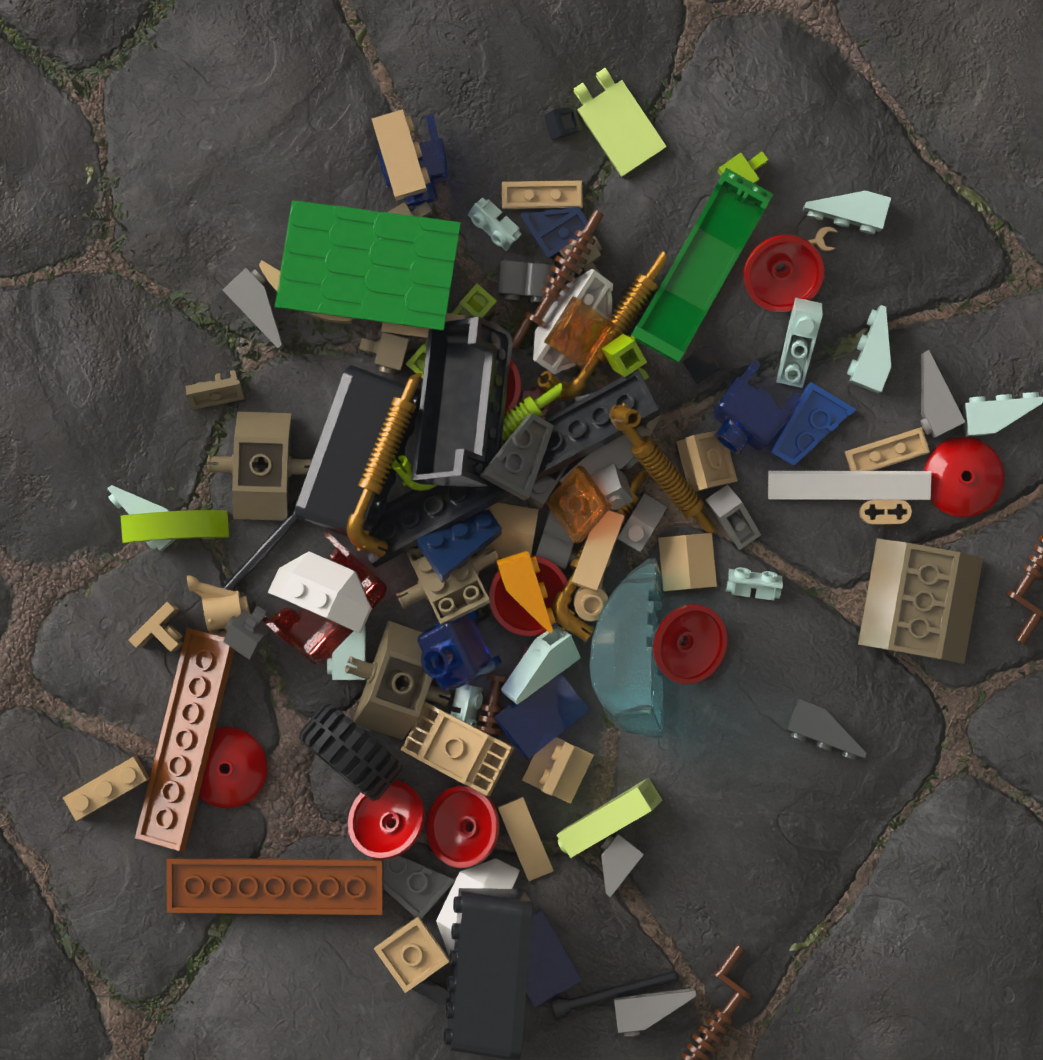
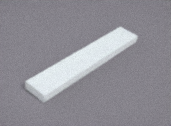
(850, 485)

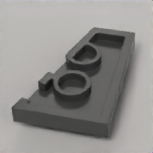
(520, 457)

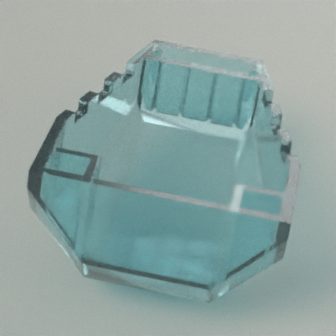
(623, 654)

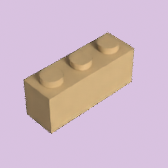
(400, 154)
(106, 788)

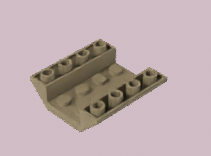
(920, 600)

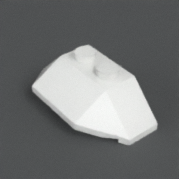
(590, 289)
(323, 590)
(491, 874)

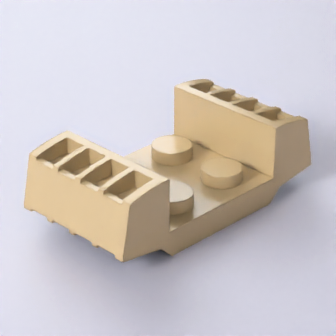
(457, 749)

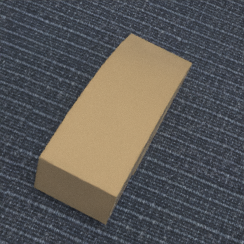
(525, 838)

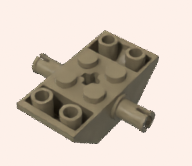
(265, 493)
(457, 594)
(388, 705)

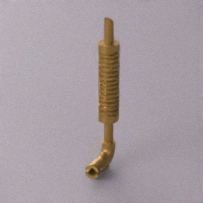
(622, 319)
(379, 465)
(660, 466)
(562, 614)

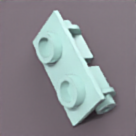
(485, 215)
(767, 584)
(469, 699)

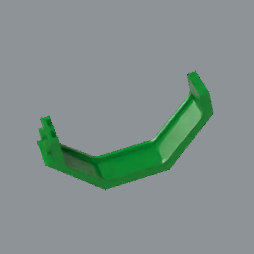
(702, 266)

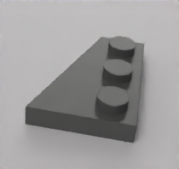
(413, 884)

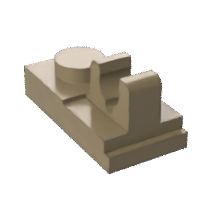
(216, 392)

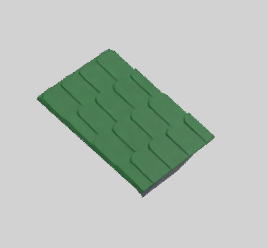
(367, 265)

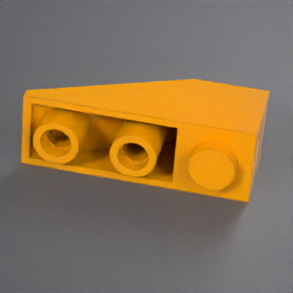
(522, 584)

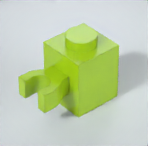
(743, 168)
(625, 356)

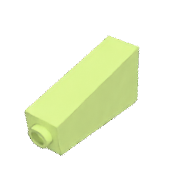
(609, 818)

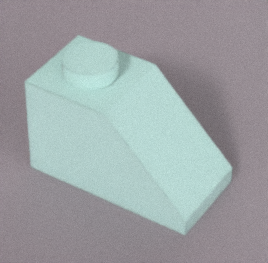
(352, 646)

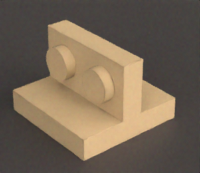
(706, 461)
(157, 627)
(558, 769)
(411, 954)

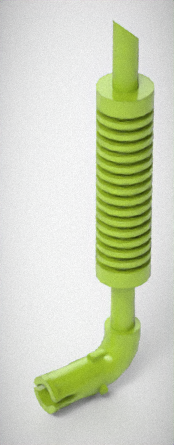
(511, 422)

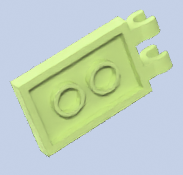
(619, 124)

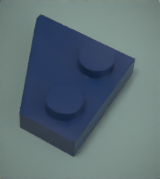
(554, 227)

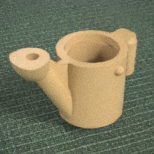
(589, 603)
(218, 604)

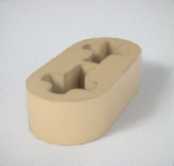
(885, 505)

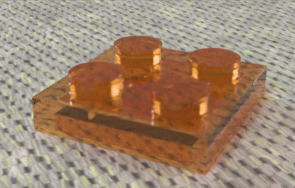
(579, 333)
(578, 504)

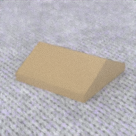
(517, 526)
(687, 562)

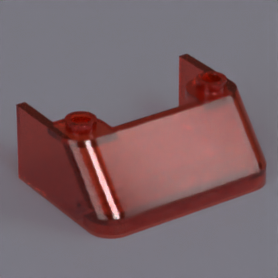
(313, 634)

